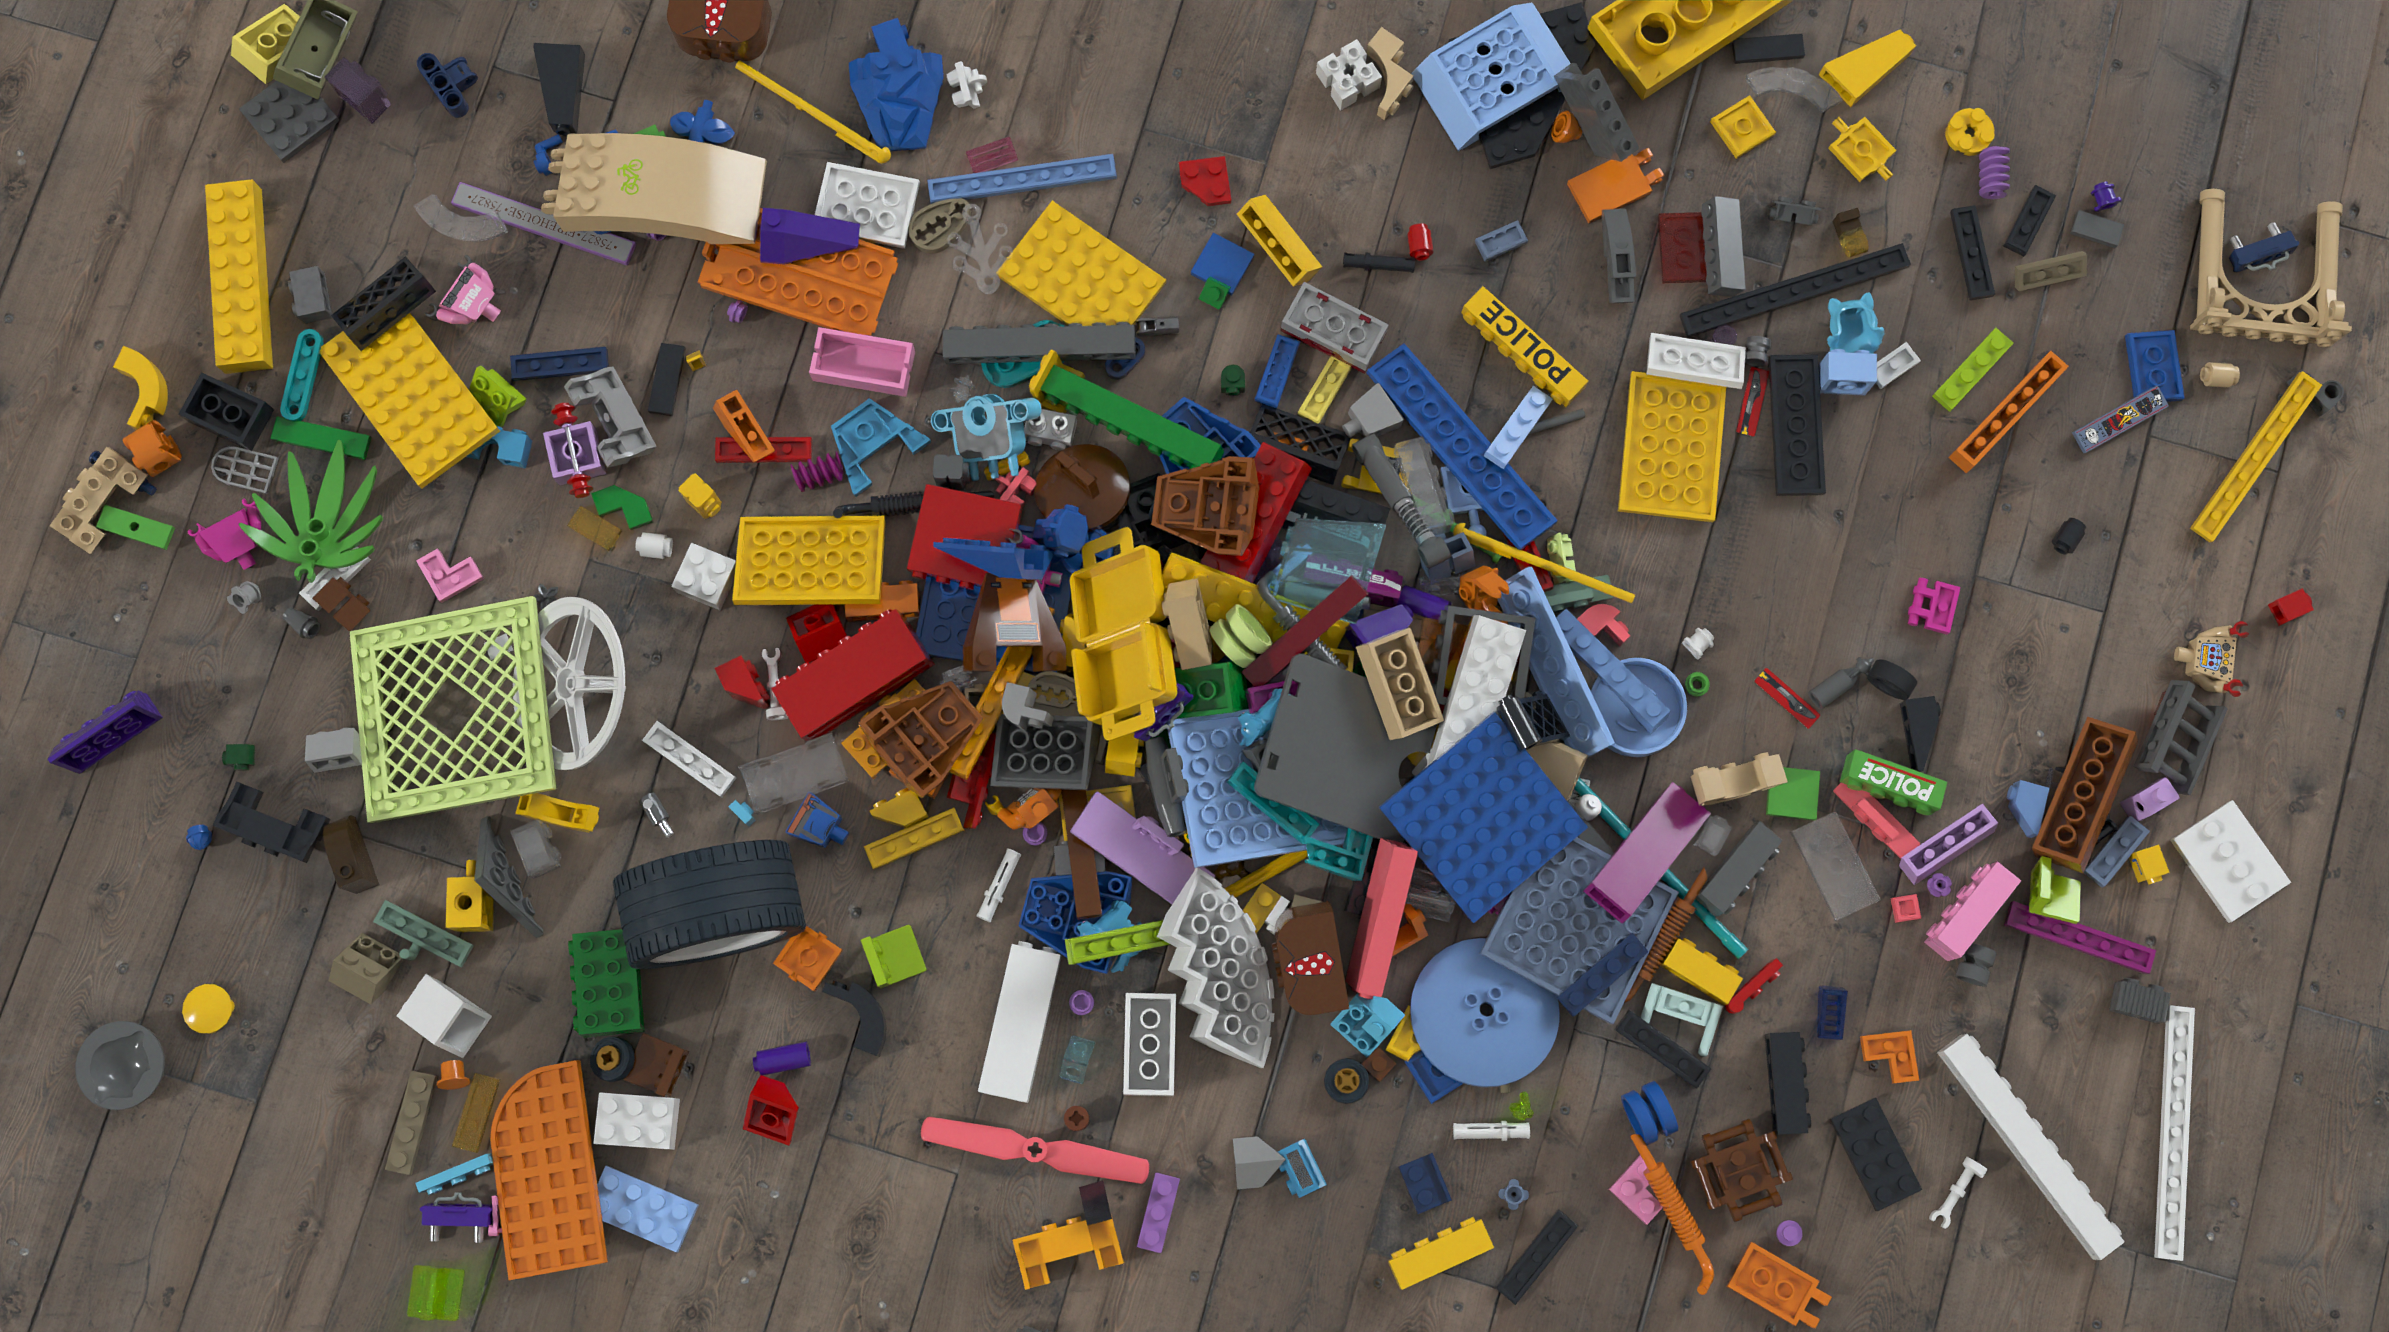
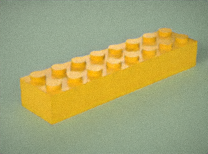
(238, 276)

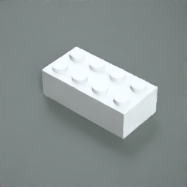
(1149, 1044)

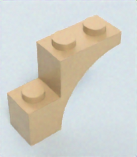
(1387, 53)

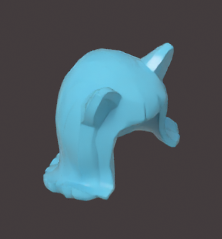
(1854, 325)

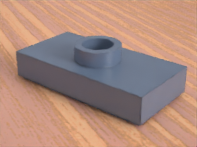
(1501, 241)

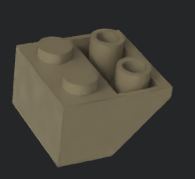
(365, 968)

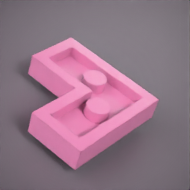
(445, 580)
(1632, 1193)

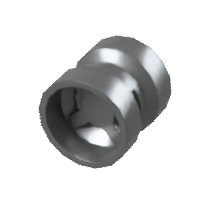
(1757, 350)

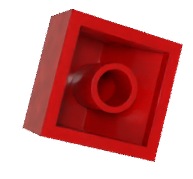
(816, 630)

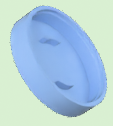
(1628, 734)

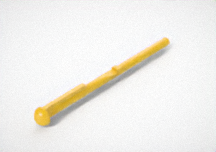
(843, 132)
(1558, 570)

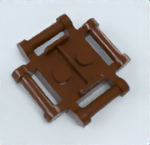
(1741, 1170)

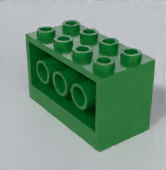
(1215, 689)

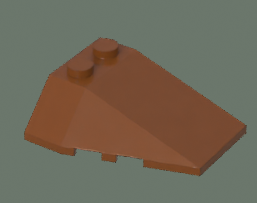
(1210, 504)
(922, 735)

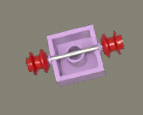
(573, 451)

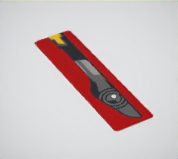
(1752, 401)
(1787, 698)

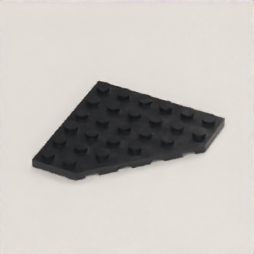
(1524, 131)

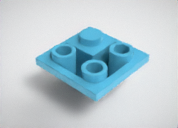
(1367, 1022)

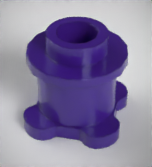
(2105, 196)

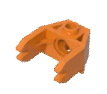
(1482, 588)

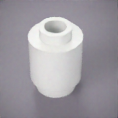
(654, 545)

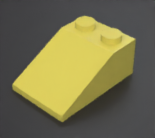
(264, 41)

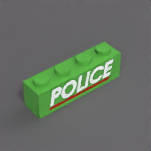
(1893, 782)

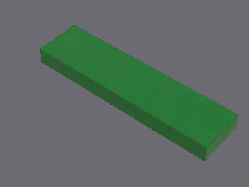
(320, 437)

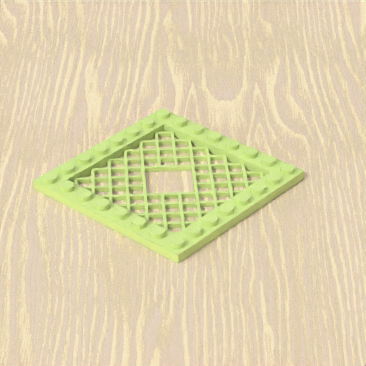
(365, 648)

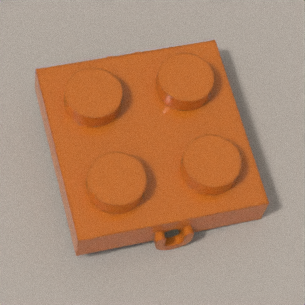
(808, 957)

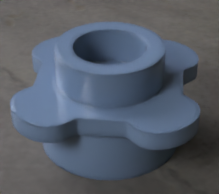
(1520, 1194)

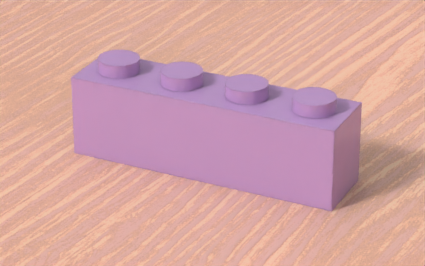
(1948, 844)

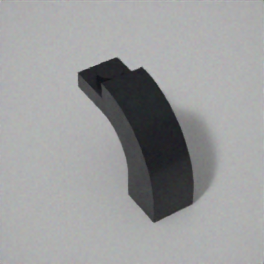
(873, 1021)

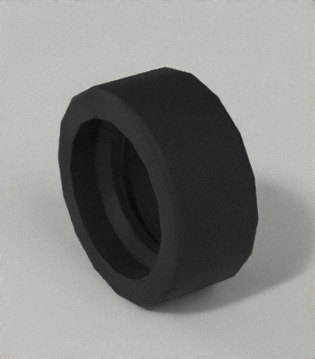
(1892, 679)

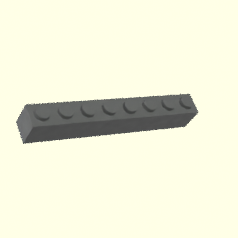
(1032, 343)

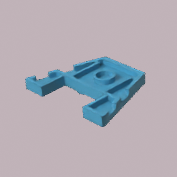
(865, 433)

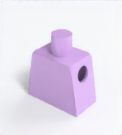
(2152, 798)

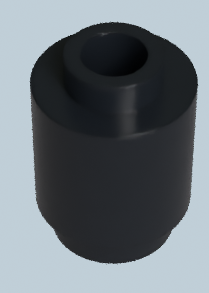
(2069, 536)

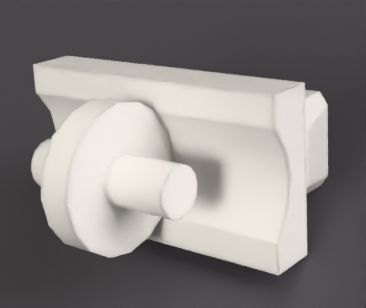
(970, 84)

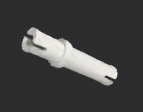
(998, 886)
(1491, 1130)

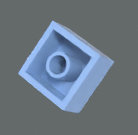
(1847, 372)

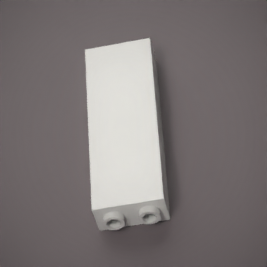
(1020, 1022)

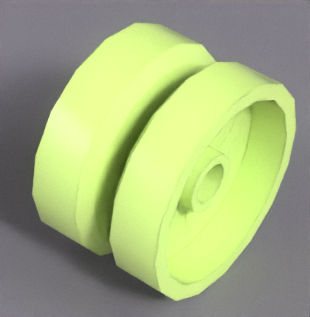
(1240, 636)

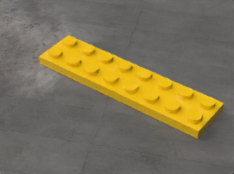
(1223, 591)

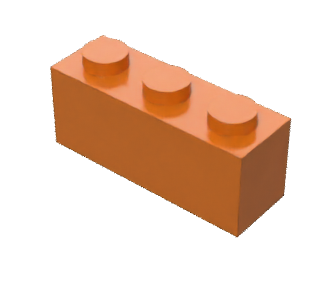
(902, 597)

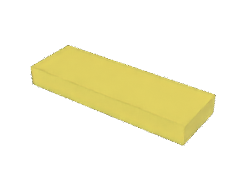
(1324, 390)

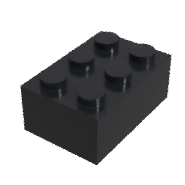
(226, 411)

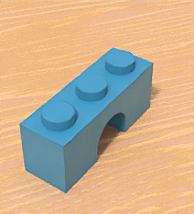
(513, 447)

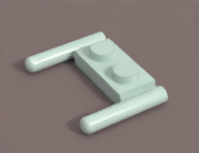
(1686, 1008)

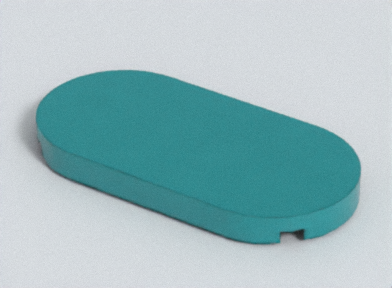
(1013, 373)

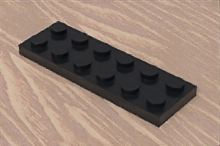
(1797, 425)

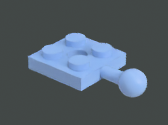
(1460, 501)

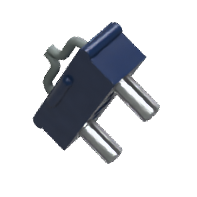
(2263, 251)

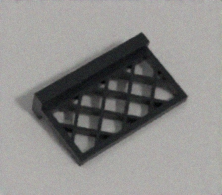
(383, 314)
(1322, 468)

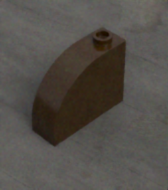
(349, 855)

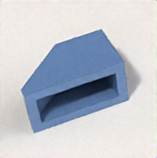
(2028, 805)

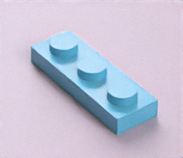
(455, 1175)

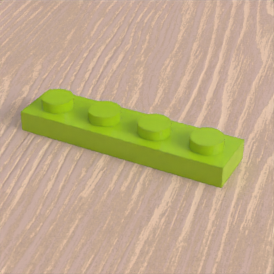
(1972, 369)

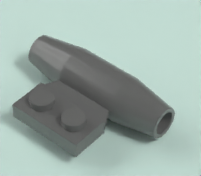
(1167, 785)

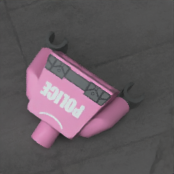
(467, 297)

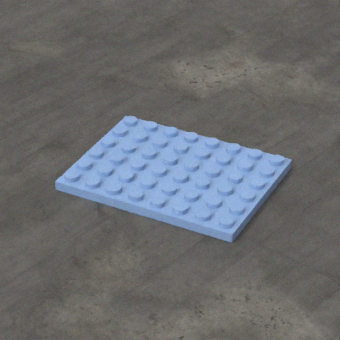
(1217, 817)

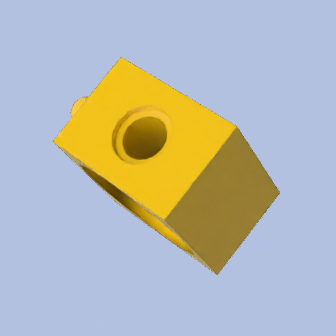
(459, 895)

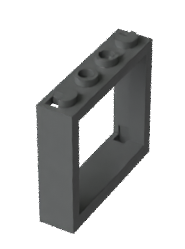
(1443, 642)

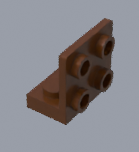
(657, 1065)

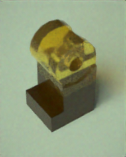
(1851, 233)

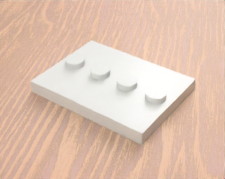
(871, 198)
(2230, 861)

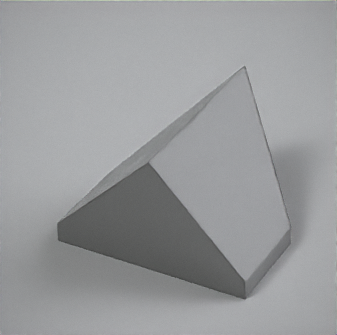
(1254, 1162)

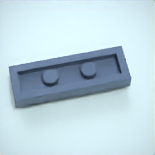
(2116, 851)

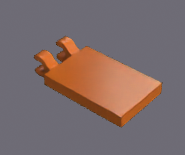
(1613, 185)
(1777, 1286)

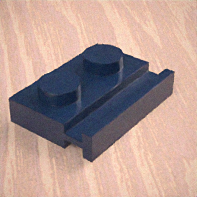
(1425, 1183)

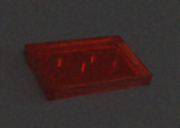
(1682, 247)

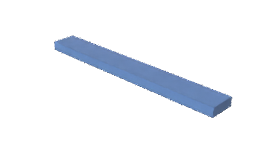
(1023, 178)

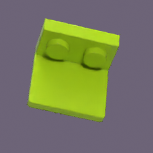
(2054, 894)
(894, 956)

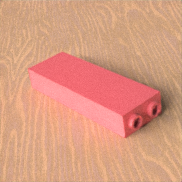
(1381, 918)

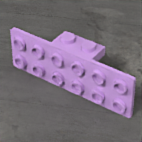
(1136, 846)

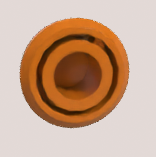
(1565, 128)

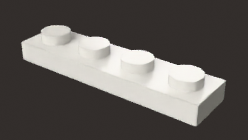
(689, 759)

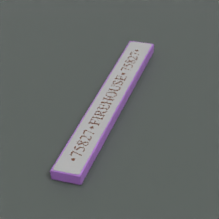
(542, 224)

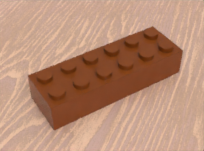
(2085, 794)

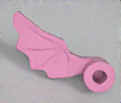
(494, 1229)

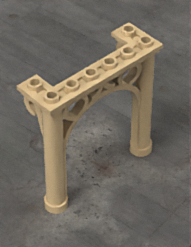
(2214, 318)

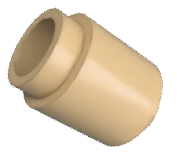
(2219, 374)

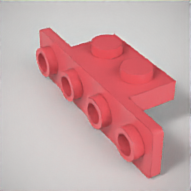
(1878, 819)

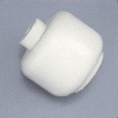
(1588, 807)

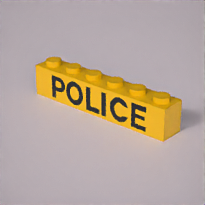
(1524, 347)

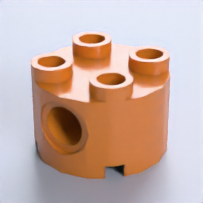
(152, 448)

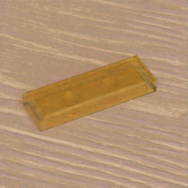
(476, 1112)

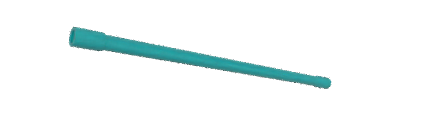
(1728, 939)

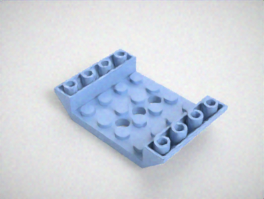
(1468, 95)

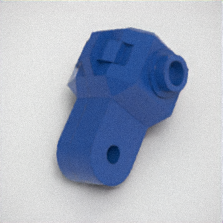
(1062, 531)

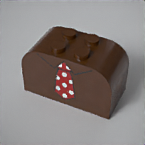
(720, 28)
(1310, 959)

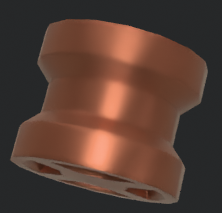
(1080, 1118)

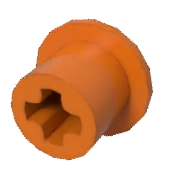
(452, 1075)

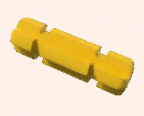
(1003, 465)

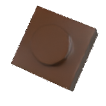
(1378, 1064)

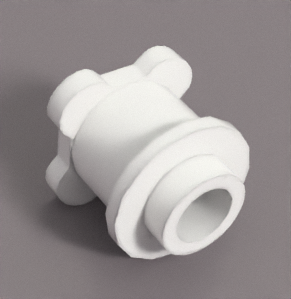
(1699, 642)

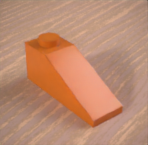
(742, 426)

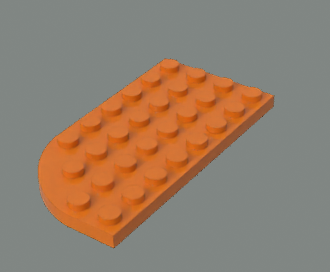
(547, 1174)

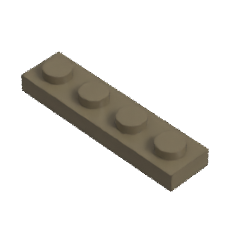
(411, 1122)

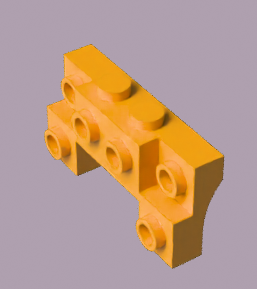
(859, 745)
(1062, 1242)

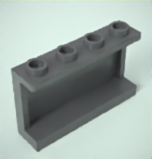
(1597, 113)

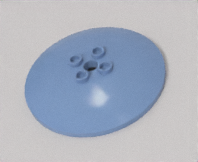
(1465, 1042)

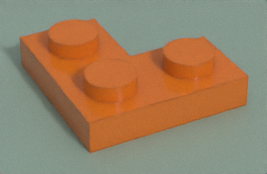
(1899, 1051)

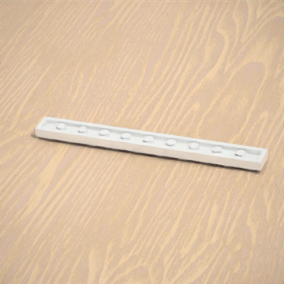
(2174, 1133)

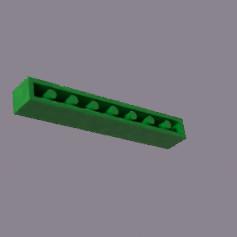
(1129, 419)

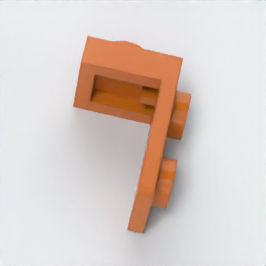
(1412, 931)

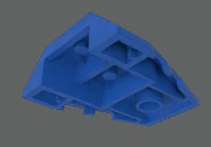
(1234, 440)

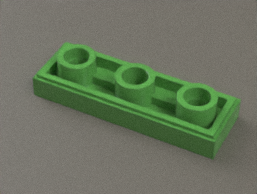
(124, 524)

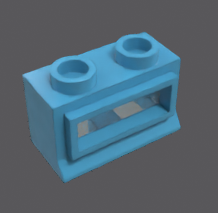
(1301, 1169)

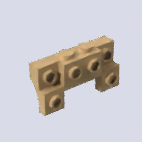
(91, 495)

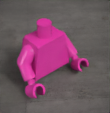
(227, 540)

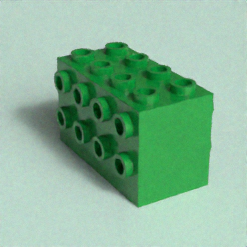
(606, 986)

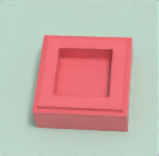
(1905, 908)

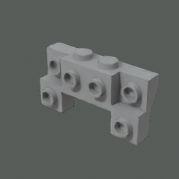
(616, 413)

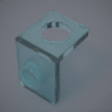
(1077, 1057)

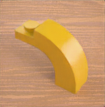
(151, 383)
(558, 812)

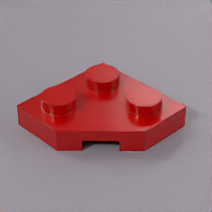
(1206, 180)

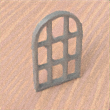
(235, 459)

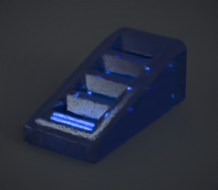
(1841, 1003)

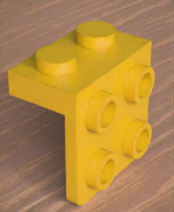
(1037, 380)

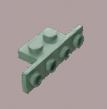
(1575, 595)

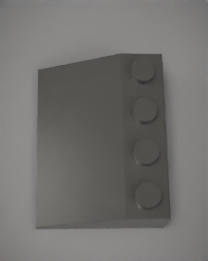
(1047, 755)

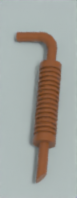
(1668, 933)

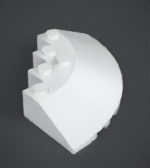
(1222, 969)

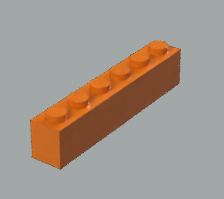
(2008, 412)

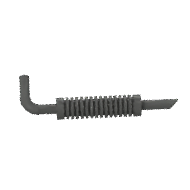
(1288, 619)

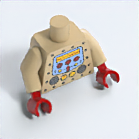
(2212, 658)

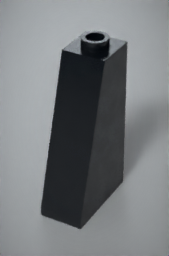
(561, 83)

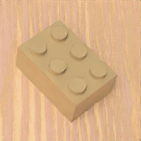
(1188, 624)

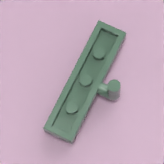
(422, 934)

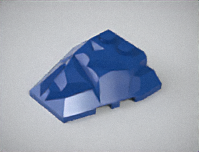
(898, 95)

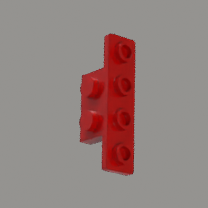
(974, 789)

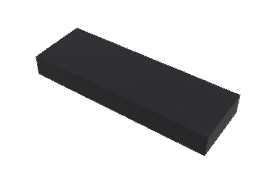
(1768, 48)
(2029, 220)
(666, 379)

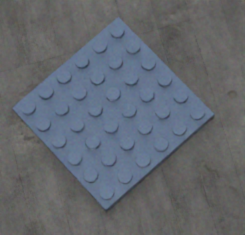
(1558, 932)

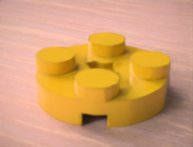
(1976, 120)

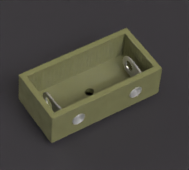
(321, 26)

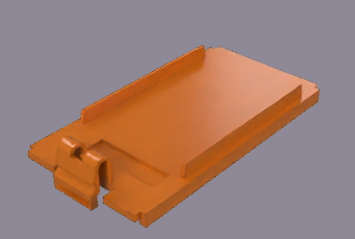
(829, 290)

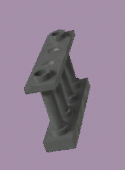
(2163, 729)

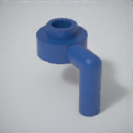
(543, 160)

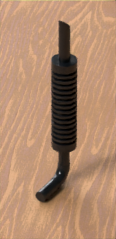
(891, 504)

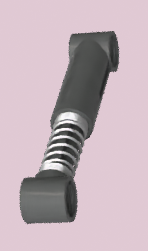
(1371, 455)

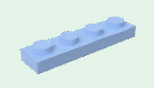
(1518, 427)

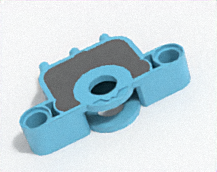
(990, 438)

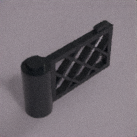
(1520, 716)

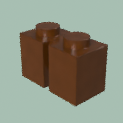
(333, 593)

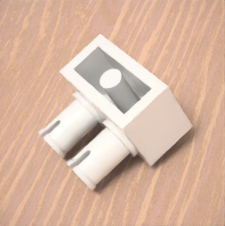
(1051, 429)

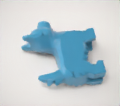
(1258, 724)
(1113, 919)

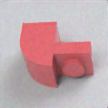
(1603, 617)

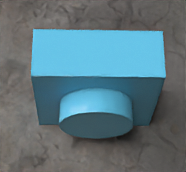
(743, 811)

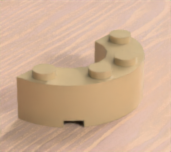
(1735, 781)

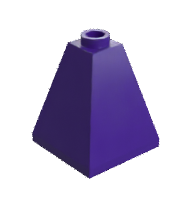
(1378, 625)

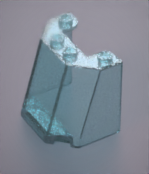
(1321, 557)

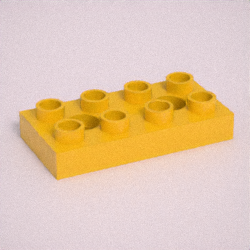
(1693, 30)

